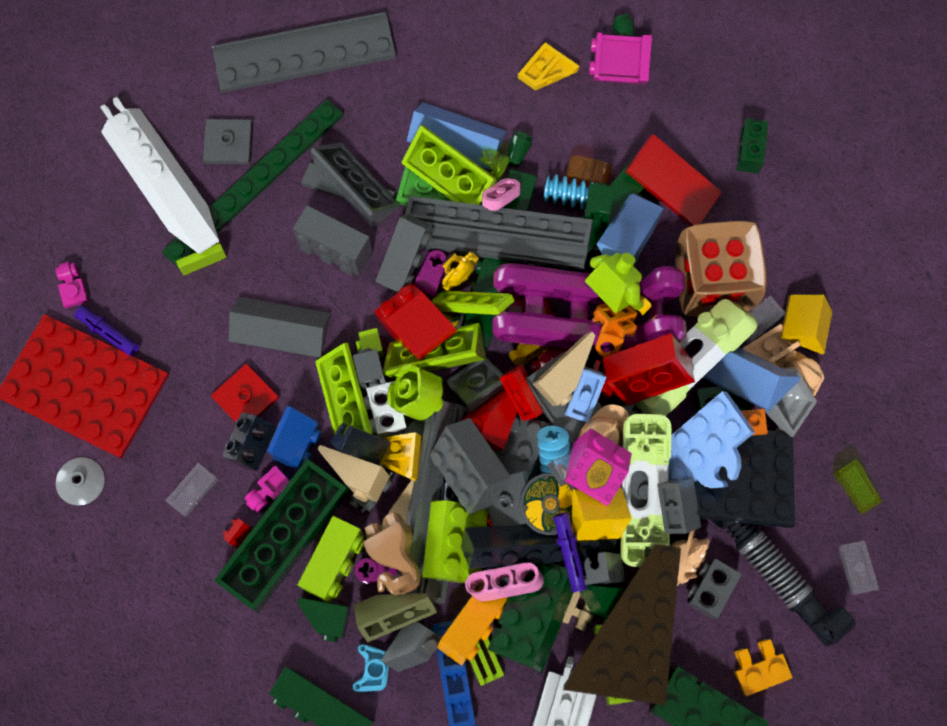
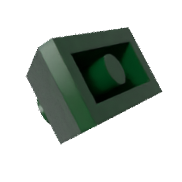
(602, 598)
(326, 618)

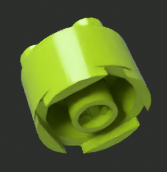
(415, 392)

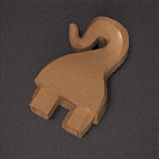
(392, 549)

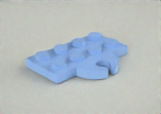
(709, 443)

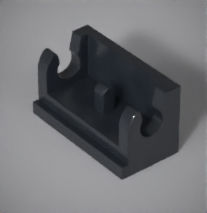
(360, 444)

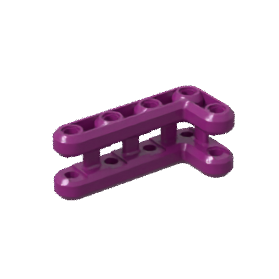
(570, 287)

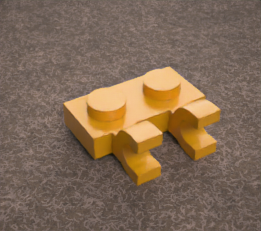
(764, 673)

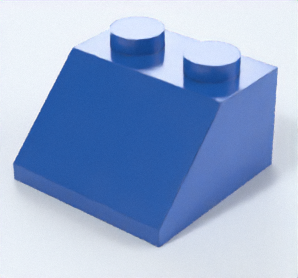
(294, 439)

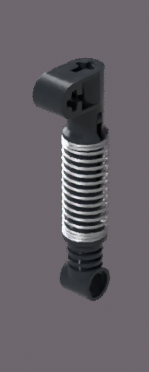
(826, 624)

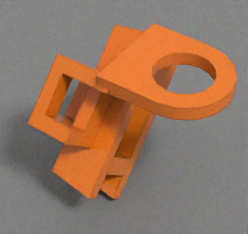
(614, 327)

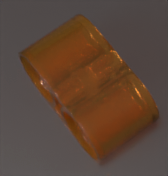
(588, 169)

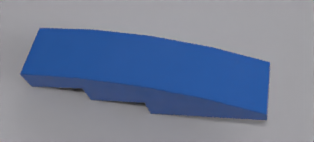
(454, 685)

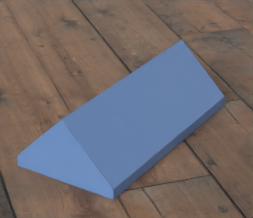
(459, 131)
(630, 227)
(752, 378)

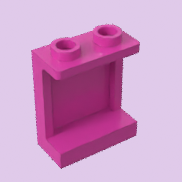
(621, 58)

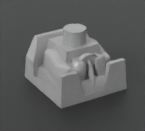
(793, 407)

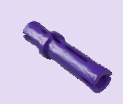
(98, 325)
(567, 541)

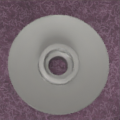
(90, 485)

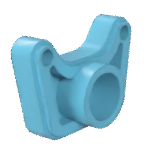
(375, 671)

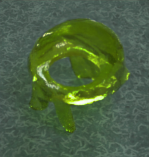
(496, 161)

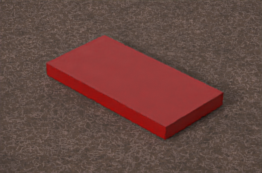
(673, 181)

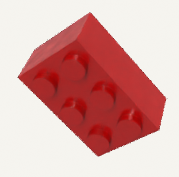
(648, 369)

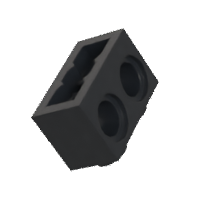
(249, 441)

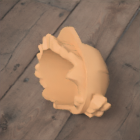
(691, 556)

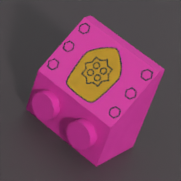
(597, 466)

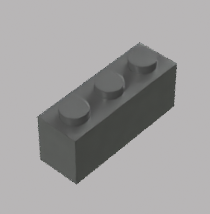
(404, 253)

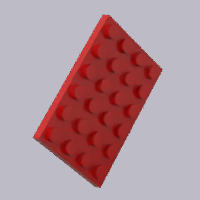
(82, 386)

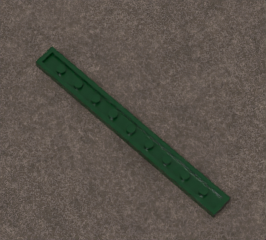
(264, 173)

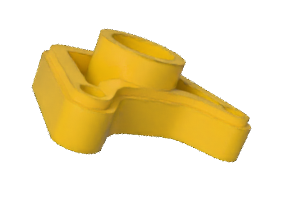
(525, 353)

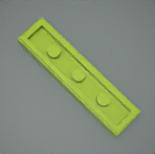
(472, 302)

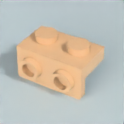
(772, 347)

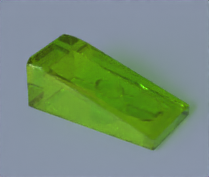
(857, 486)

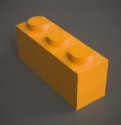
(471, 627)

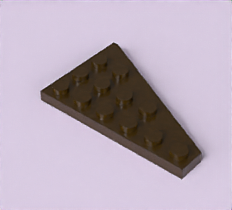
(634, 644)

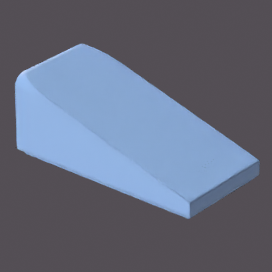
(585, 395)

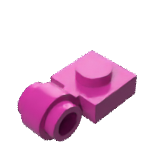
(72, 291)
(272, 485)

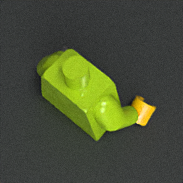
(617, 282)

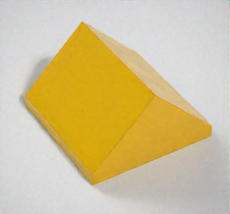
(807, 321)
(597, 521)

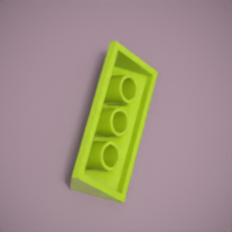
(446, 168)
(459, 349)
(342, 389)

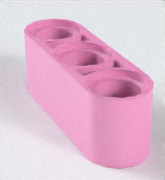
(494, 576)

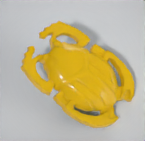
(461, 273)

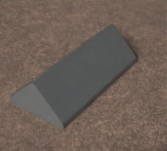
(354, 182)
(278, 327)

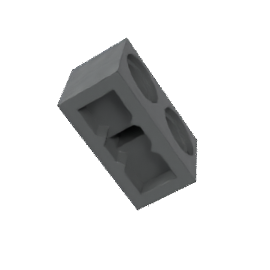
(719, 592)

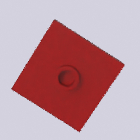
(245, 394)

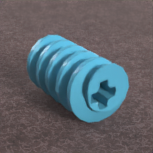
(566, 191)
(552, 444)

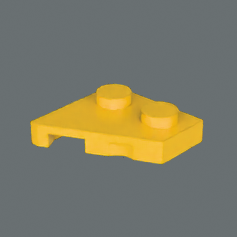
(546, 68)
(403, 454)

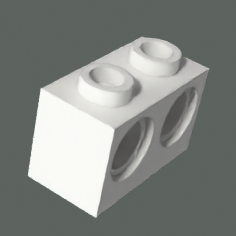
(383, 411)

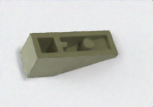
(390, 612)

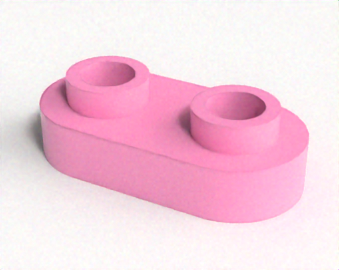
(500, 194)

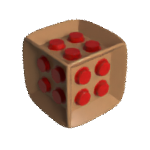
(721, 264)

